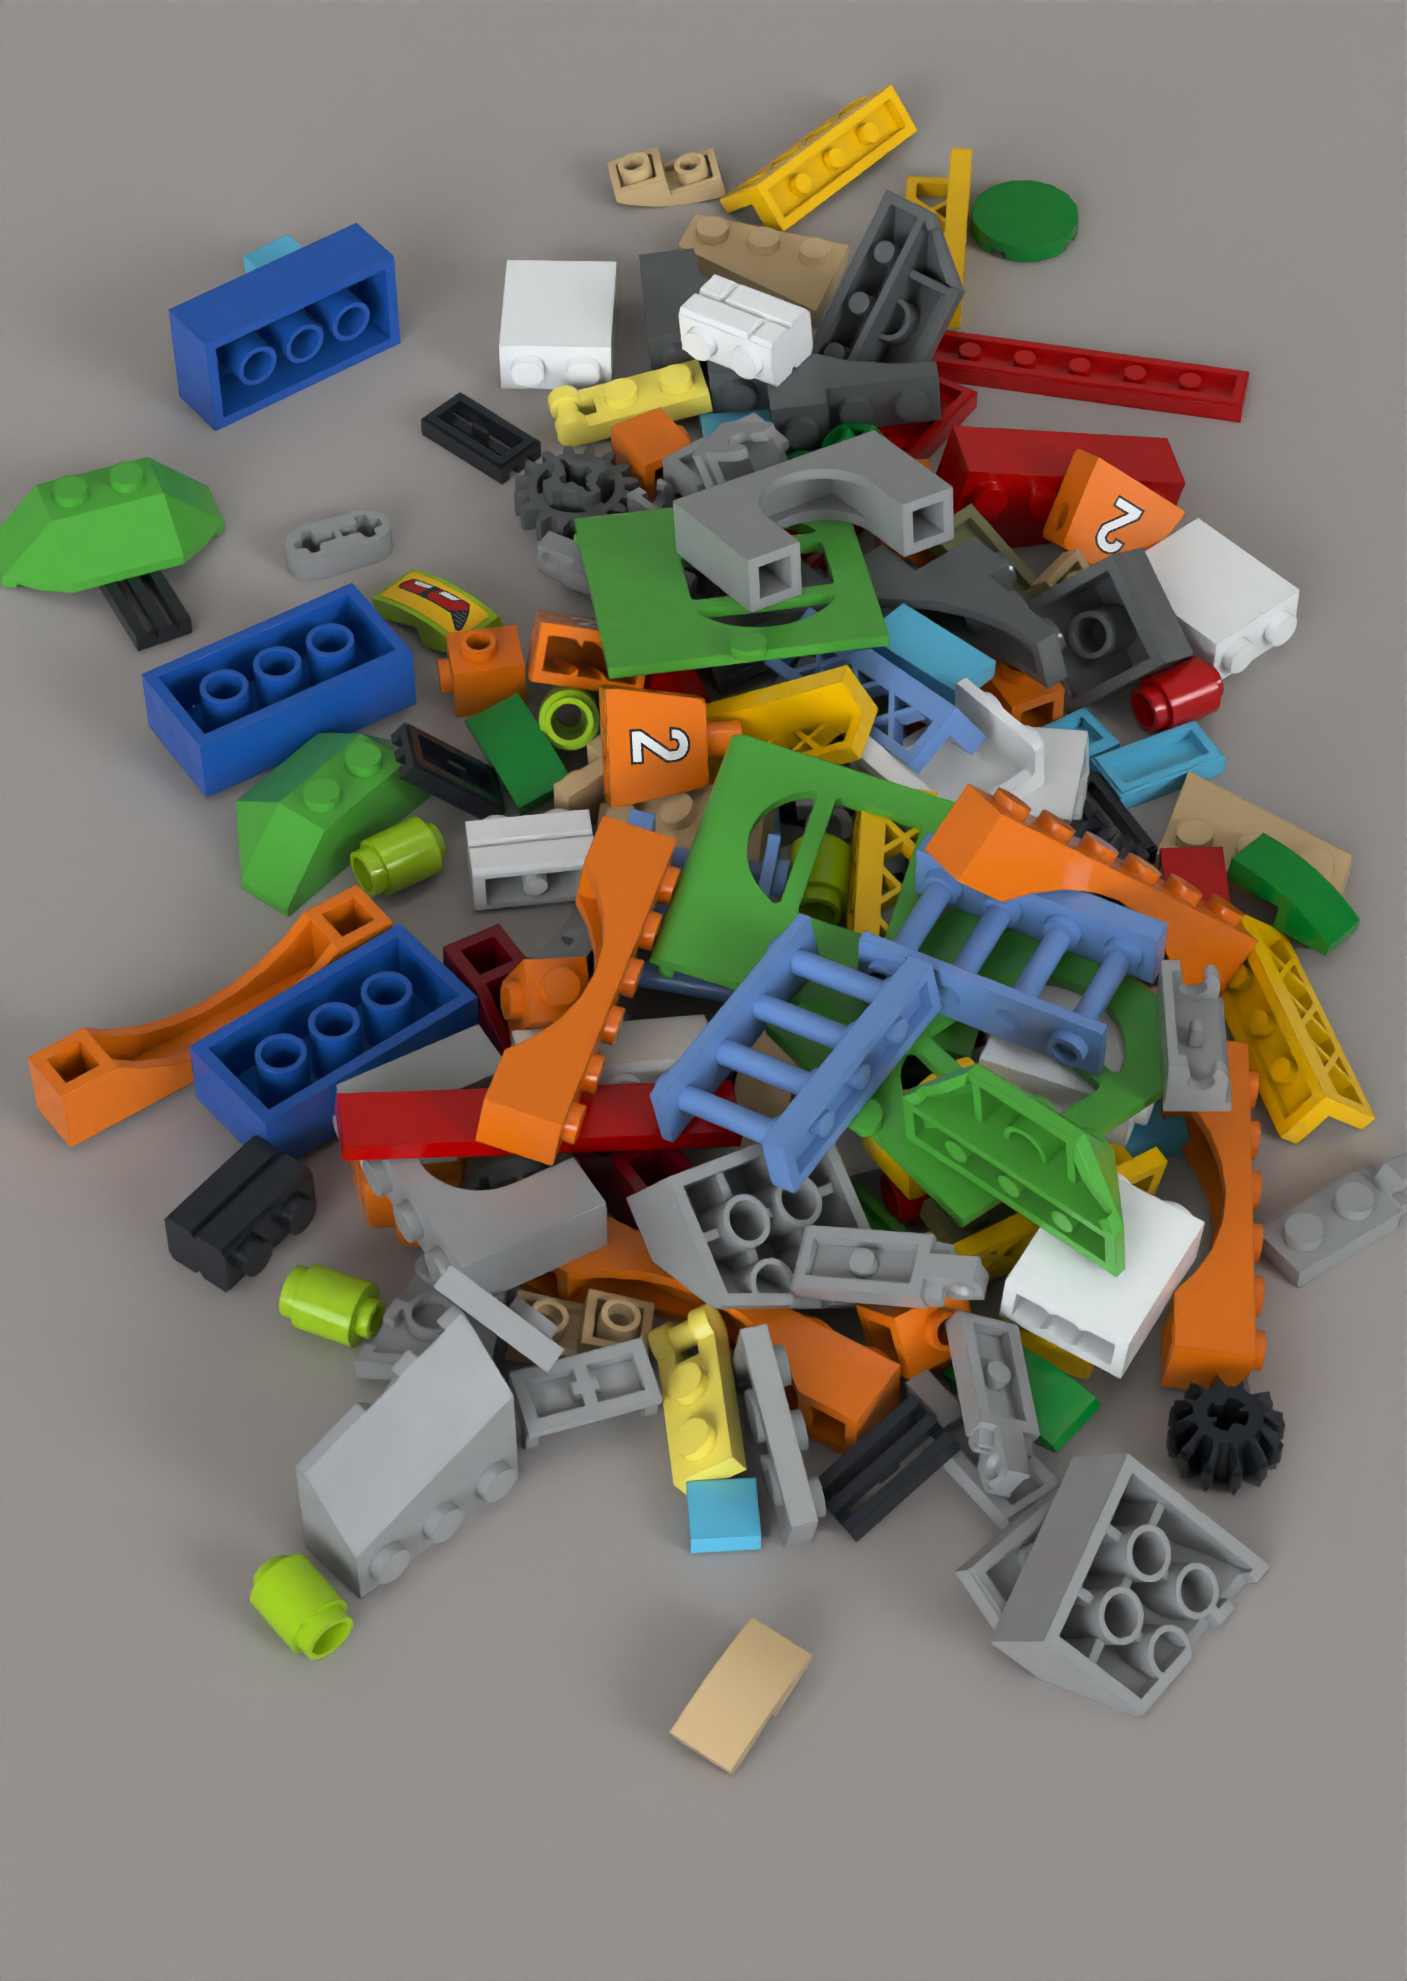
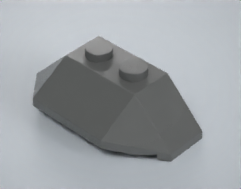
(894, 291)

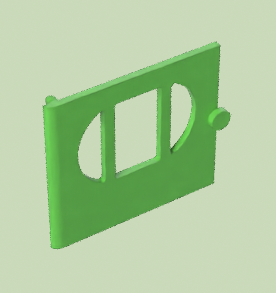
(656, 627)
(719, 914)
(1115, 1096)

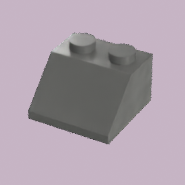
(1112, 627)

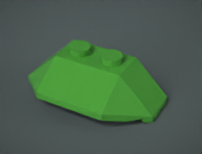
(106, 527)
(316, 812)
(1024, 1157)

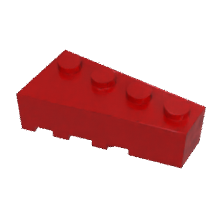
(1018, 472)

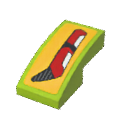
(432, 607)

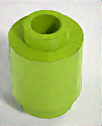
(569, 735)
(398, 857)
(829, 881)
(332, 1304)
(301, 1605)

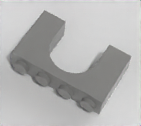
(738, 526)
(486, 1234)

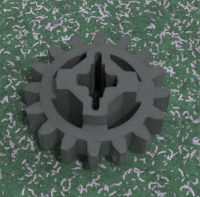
(569, 489)

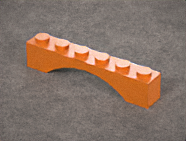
(1010, 854)
(114, 1073)
(540, 1080)
(1216, 1309)
(833, 1379)

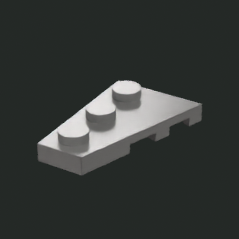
(516, 1324)
(761, 1374)

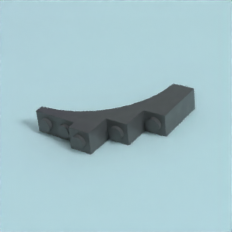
(815, 394)
(961, 591)

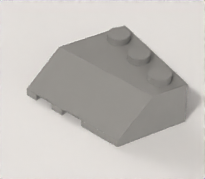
(738, 1234)
(411, 1461)
(1120, 1585)

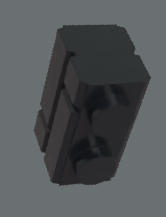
(242, 1214)

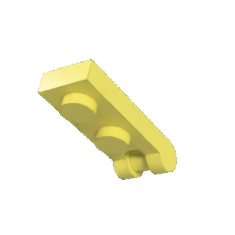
(590, 412)
(699, 1398)

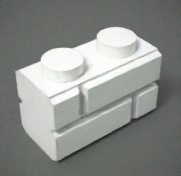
(745, 330)
(527, 858)

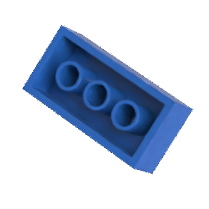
(285, 326)
(276, 686)
(282, 1061)

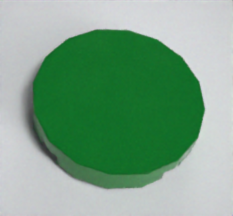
(1024, 220)

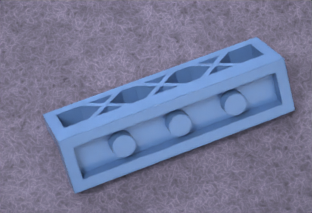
(908, 704)

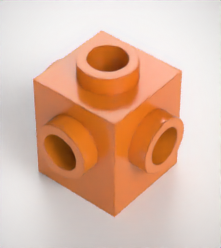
(911, 1335)

